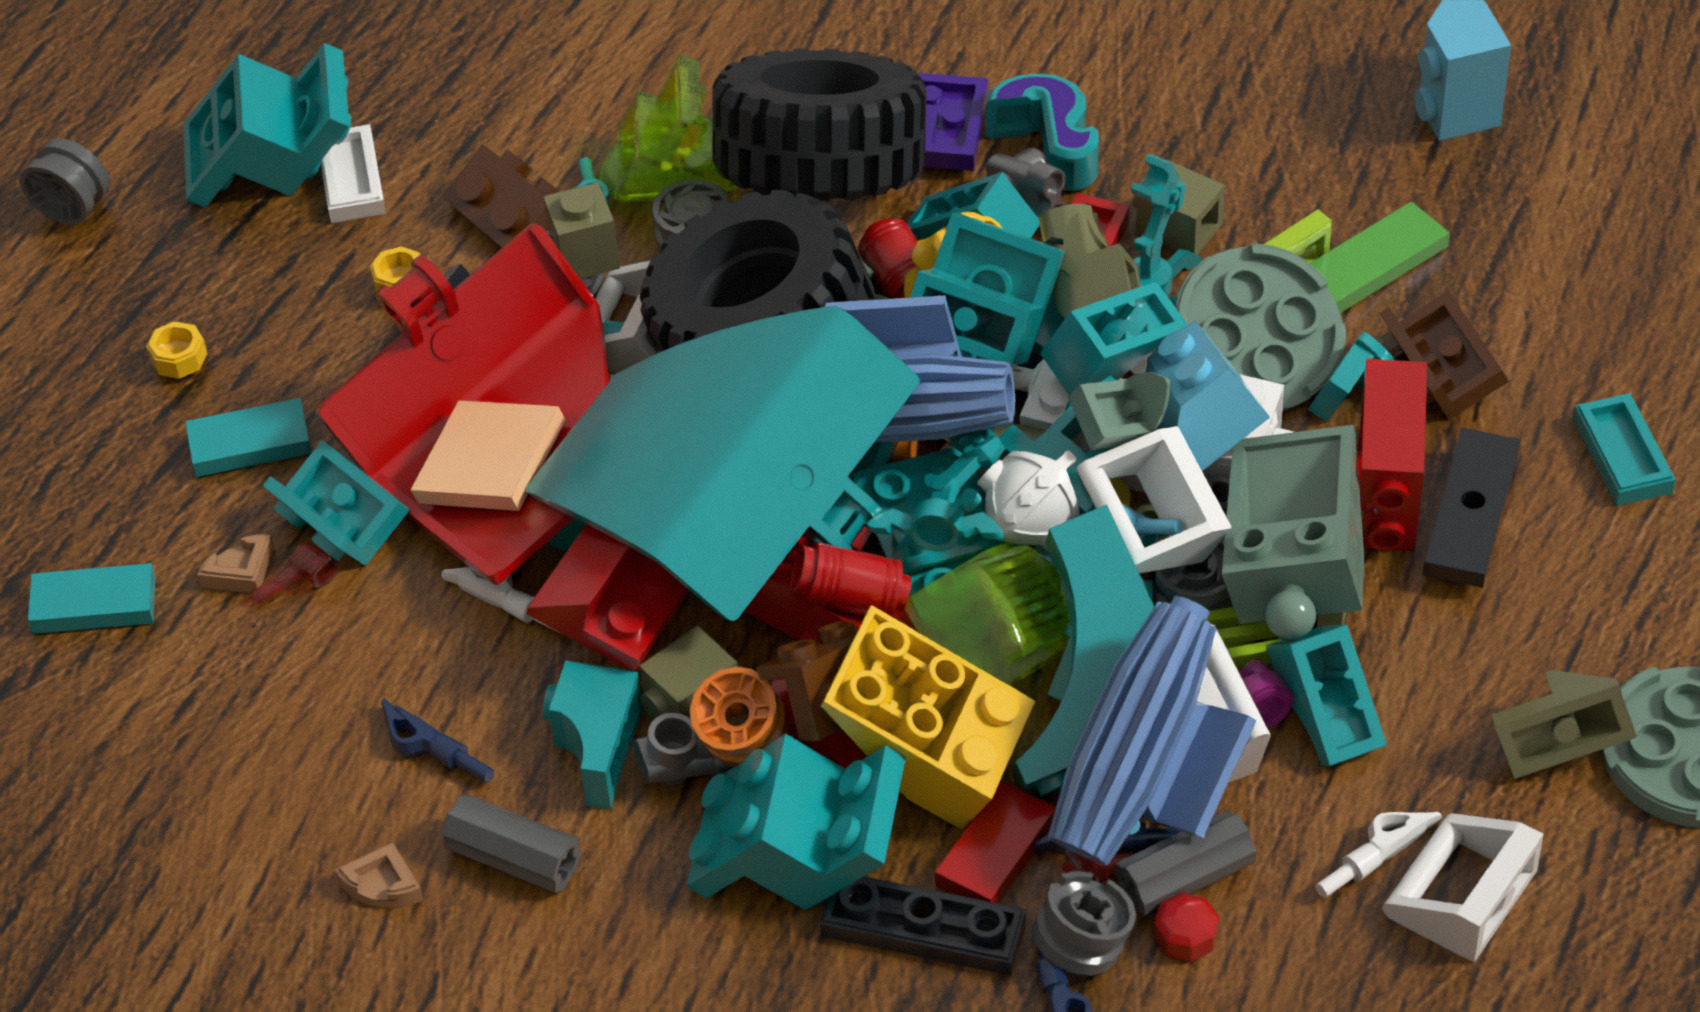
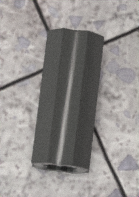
(511, 843)
(1186, 862)

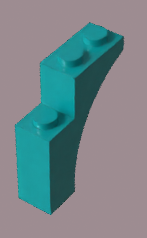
(1105, 611)

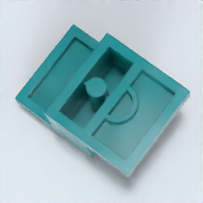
(266, 125)
(993, 287)
(796, 822)

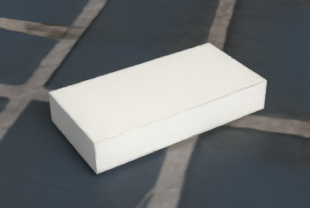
(353, 177)

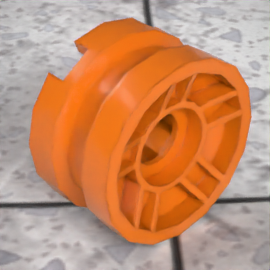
(731, 694)

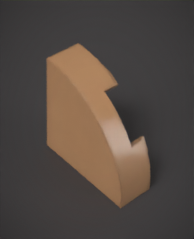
(239, 567)
(380, 879)

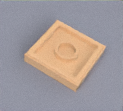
(488, 455)

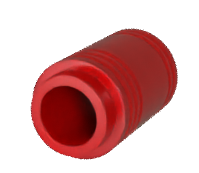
(888, 253)
(849, 580)

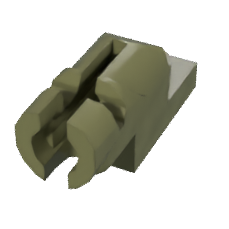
(1090, 266)

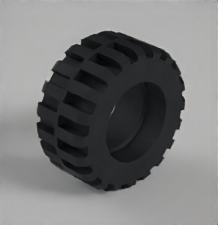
(819, 123)
(750, 265)

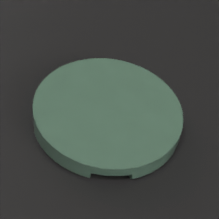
(1267, 317)
(1663, 763)

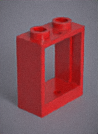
(1392, 452)

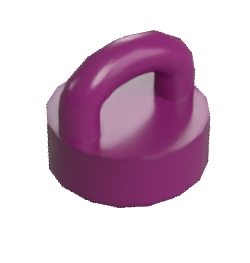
(1267, 691)

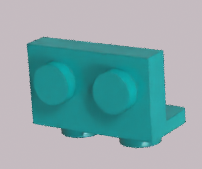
(340, 503)

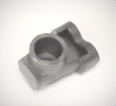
(1032, 178)
(674, 752)

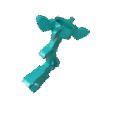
(1166, 195)
(939, 520)

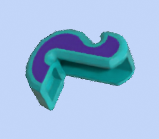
(1055, 109)

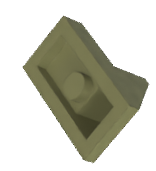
(1573, 721)

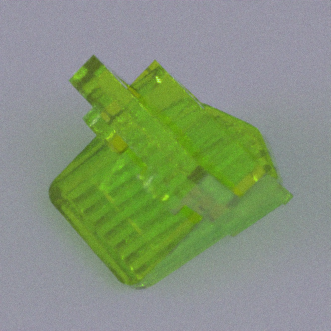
(663, 140)
(997, 611)

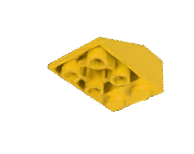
(933, 710)

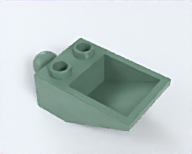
(1294, 529)

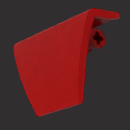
(504, 335)

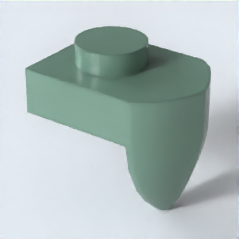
(1120, 409)

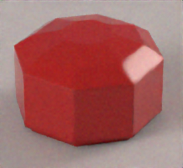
(1186, 927)

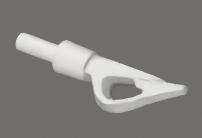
(498, 595)
(1380, 848)

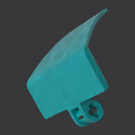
(733, 449)

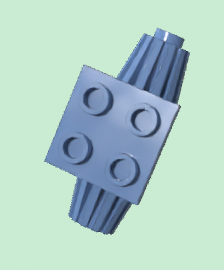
(953, 391)
(1150, 742)

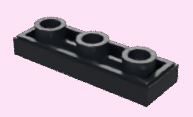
(1471, 507)
(925, 924)

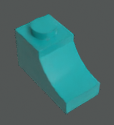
(987, 196)
(1111, 336)
(1329, 692)
(596, 719)

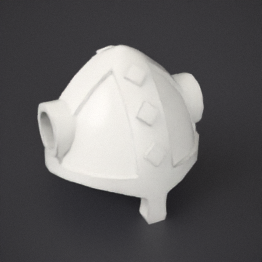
(1029, 495)

